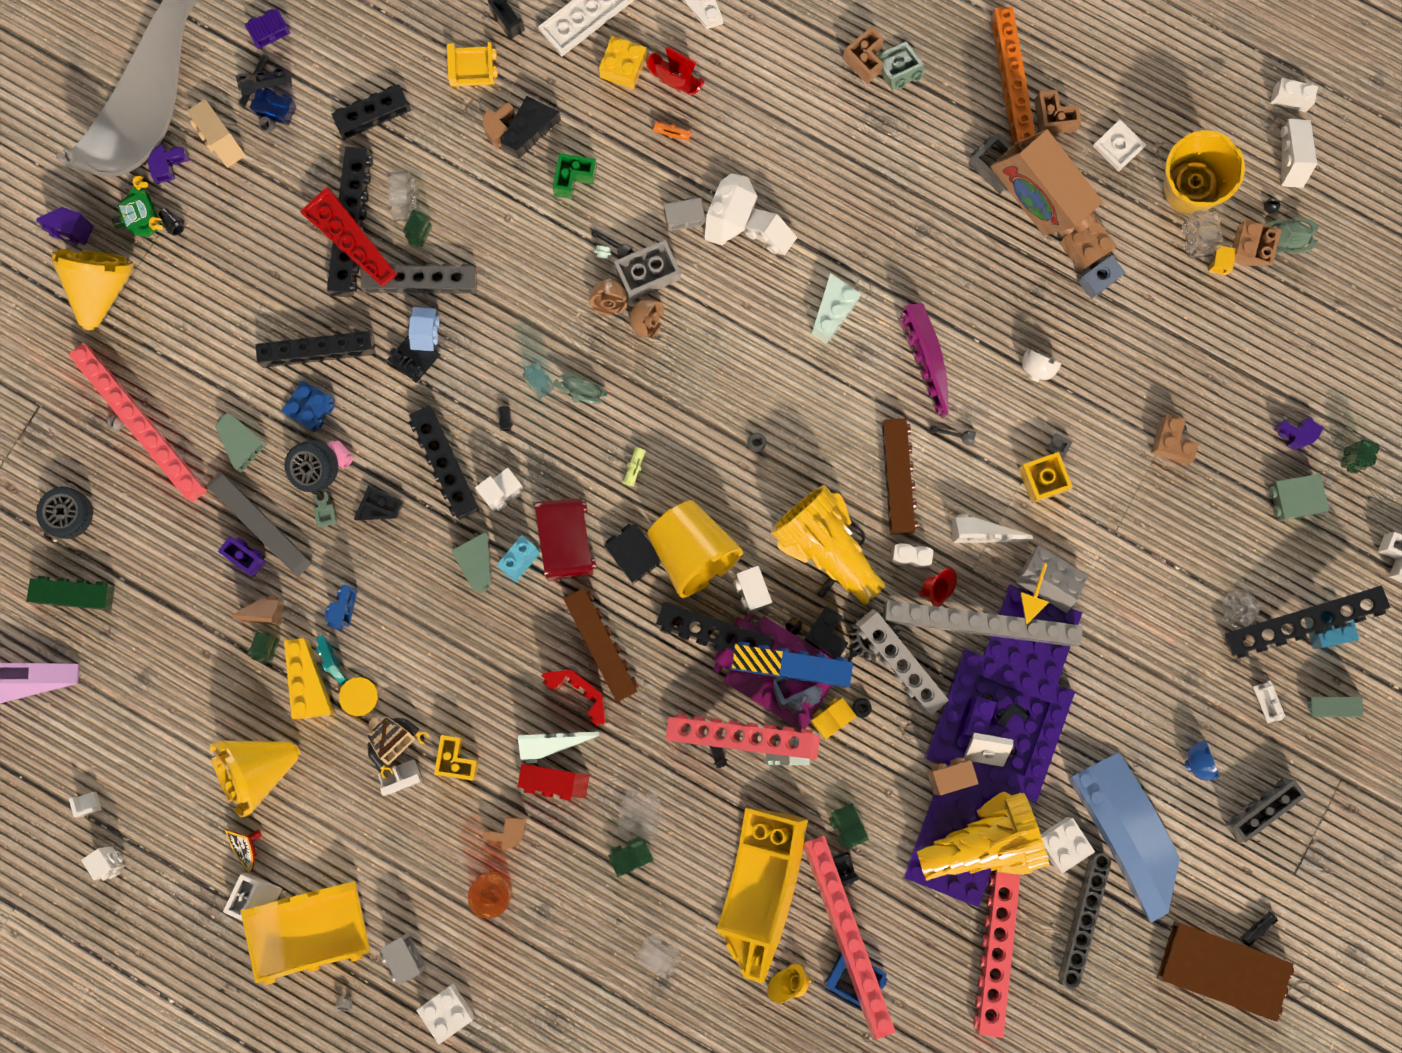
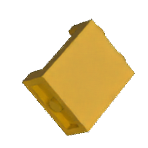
(471, 65)

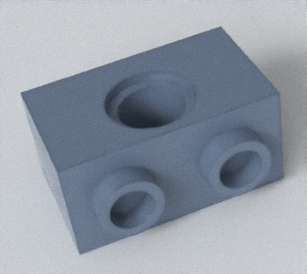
(1093, 284)

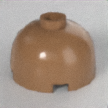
(608, 297)
(645, 317)

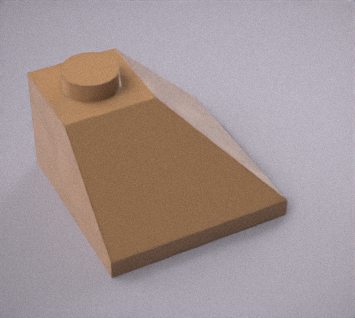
(262, 611)

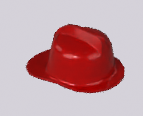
(939, 587)

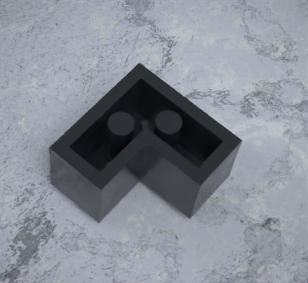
(821, 634)

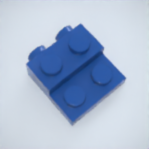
(309, 406)
(340, 614)

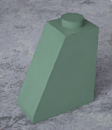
(238, 441)
(475, 562)
(1336, 707)

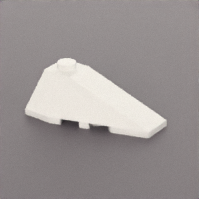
(974, 530)

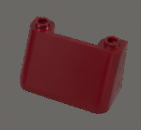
(564, 539)

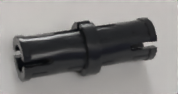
(1259, 929)

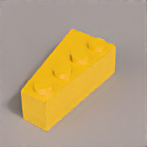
(305, 682)

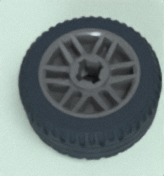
(311, 466)
(64, 512)

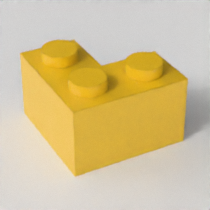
(449, 761)

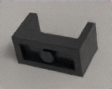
(506, 18)

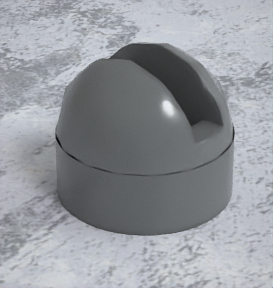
(265, 126)

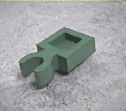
(324, 513)

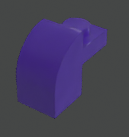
(161, 162)
(1299, 437)

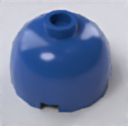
(1201, 762)

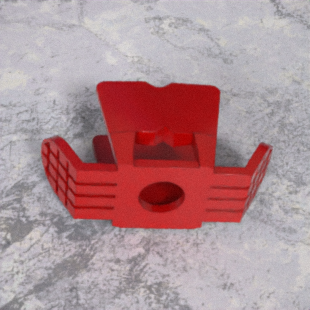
(677, 63)

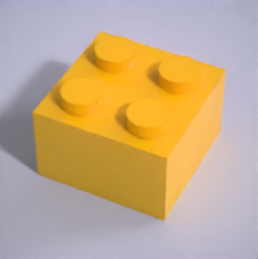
(623, 62)
(1045, 477)

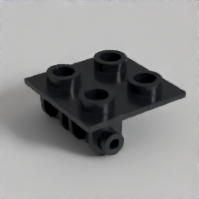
(412, 362)

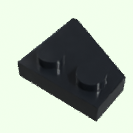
(378, 505)

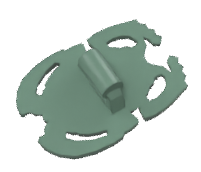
(1295, 235)
(581, 389)

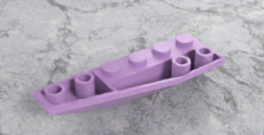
(29, 679)

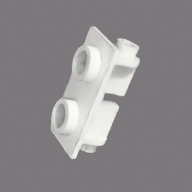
(1269, 702)

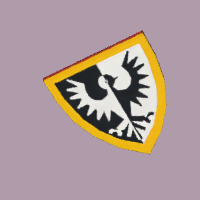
(244, 847)

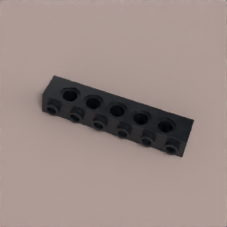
(315, 349)
(427, 417)
(671, 613)

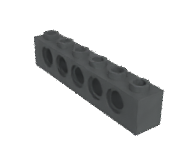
(427, 285)

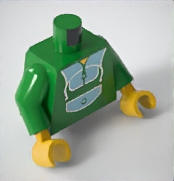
(138, 211)

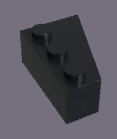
(528, 126)

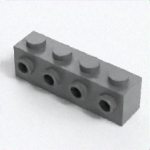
(1265, 810)

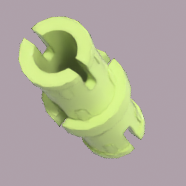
(634, 466)

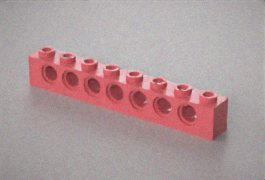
(806, 748)
(995, 1025)

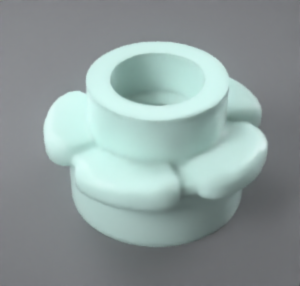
(603, 252)

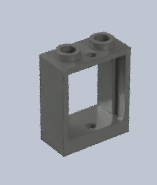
(982, 169)

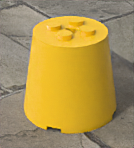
(1210, 163)
(692, 547)

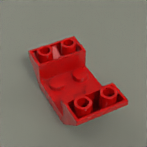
(558, 678)

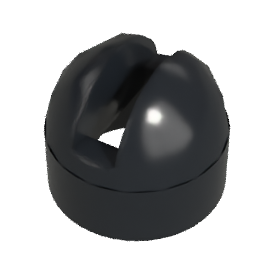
(1273, 207)
(794, 626)

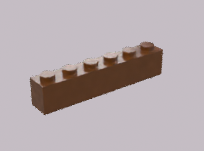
(898, 476)
(600, 645)

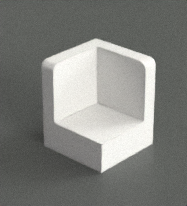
(85, 804)

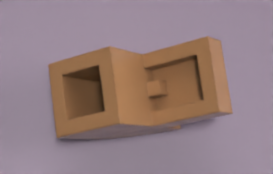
(494, 123)
(513, 833)

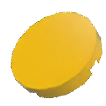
(358, 696)

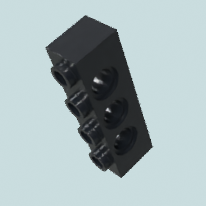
(366, 121)

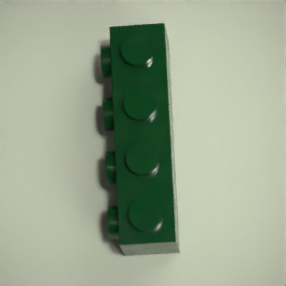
(70, 594)

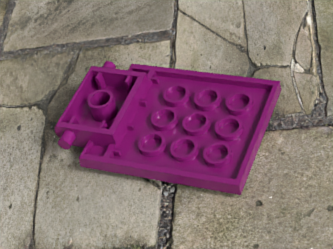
(760, 687)

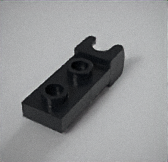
(260, 80)

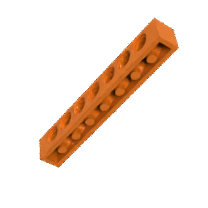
(1012, 74)

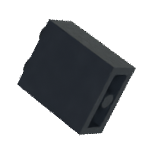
(632, 553)

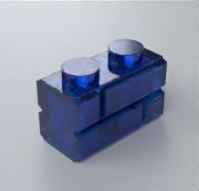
(274, 106)

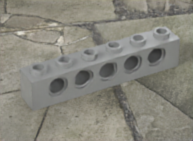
(935, 697)

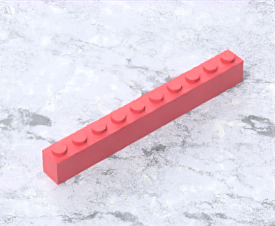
(137, 422)
(849, 938)

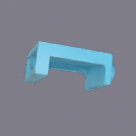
(518, 558)

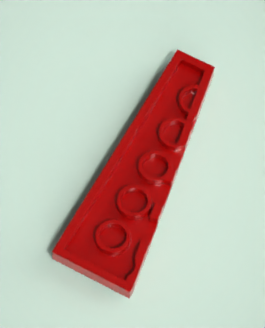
(338, 225)

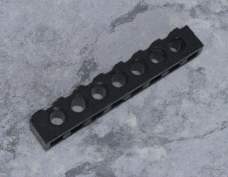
(352, 158)
(1375, 596)

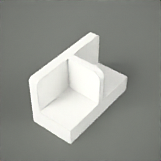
(403, 777)

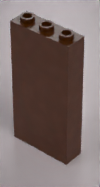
(1225, 971)

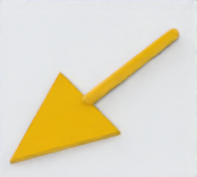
(1032, 604)

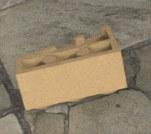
(215, 133)

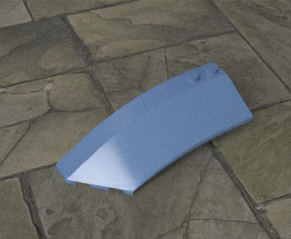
(1130, 832)

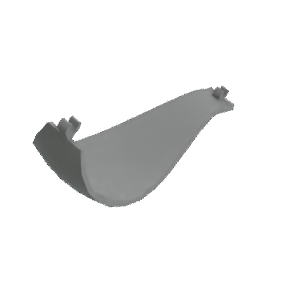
(141, 102)

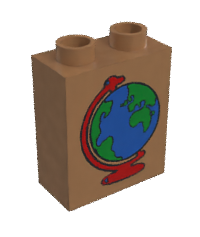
(1047, 185)

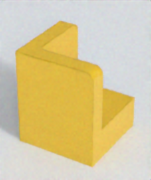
(1223, 261)

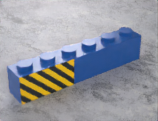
(791, 665)

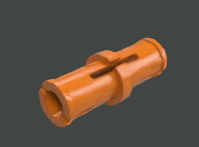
(672, 131)

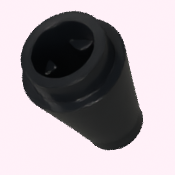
(171, 222)

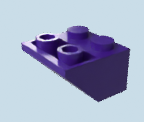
(67, 225)

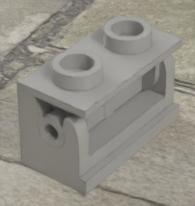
(684, 214)

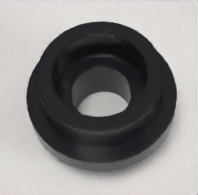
(868, 707)

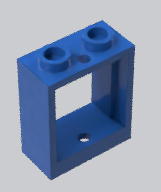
(836, 973)

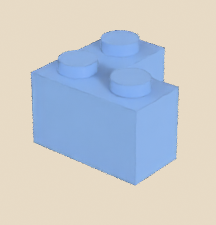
(423, 329)

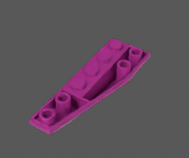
(927, 353)

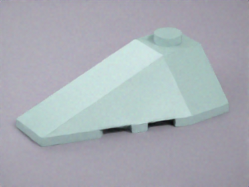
(543, 745)

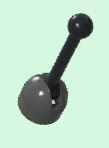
(622, 250)
(967, 437)

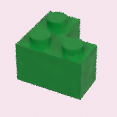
(572, 170)

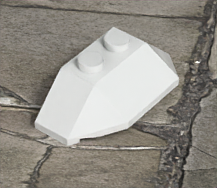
(730, 209)

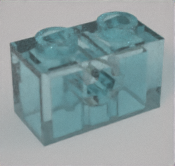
(538, 380)

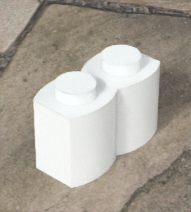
(906, 554)

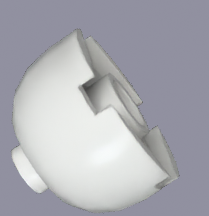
(1039, 365)

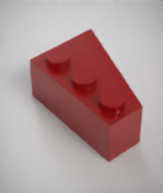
(552, 782)

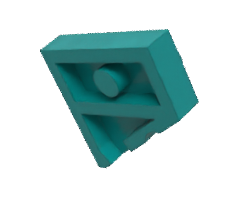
(330, 660)

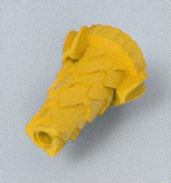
(819, 532)
(1002, 841)

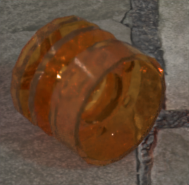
(493, 905)

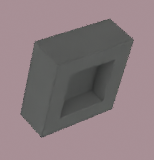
(1059, 444)

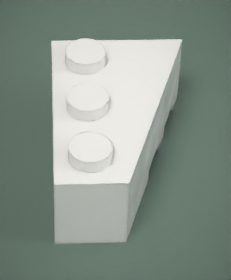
(1297, 153)

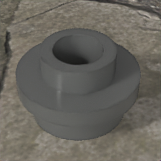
(756, 436)

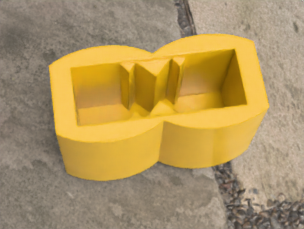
(833, 718)

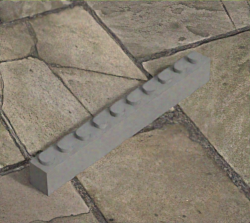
(982, 623)

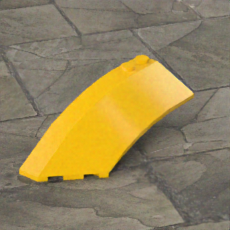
(761, 888)

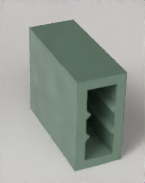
(1298, 497)

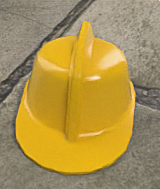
(788, 984)

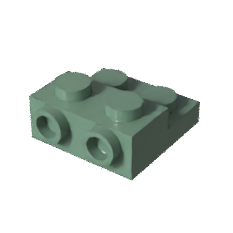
(901, 66)

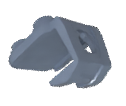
(795, 702)

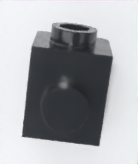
(1006, 714)
(845, 869)

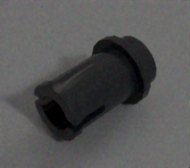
(504, 418)
(719, 757)

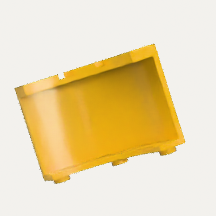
(305, 932)

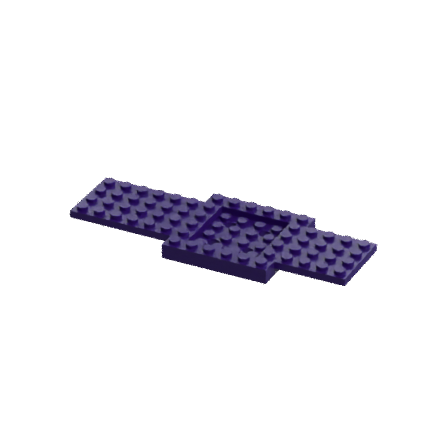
(1010, 674)

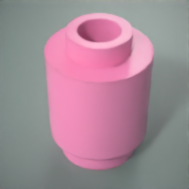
(342, 453)

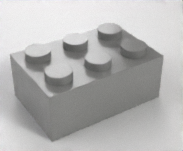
(647, 270)
(1060, 583)

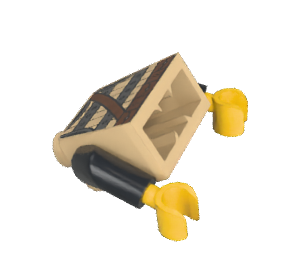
(389, 740)

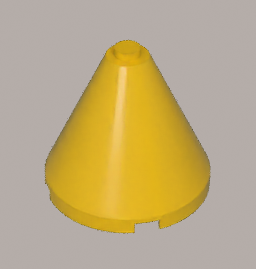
(91, 282)
(251, 769)

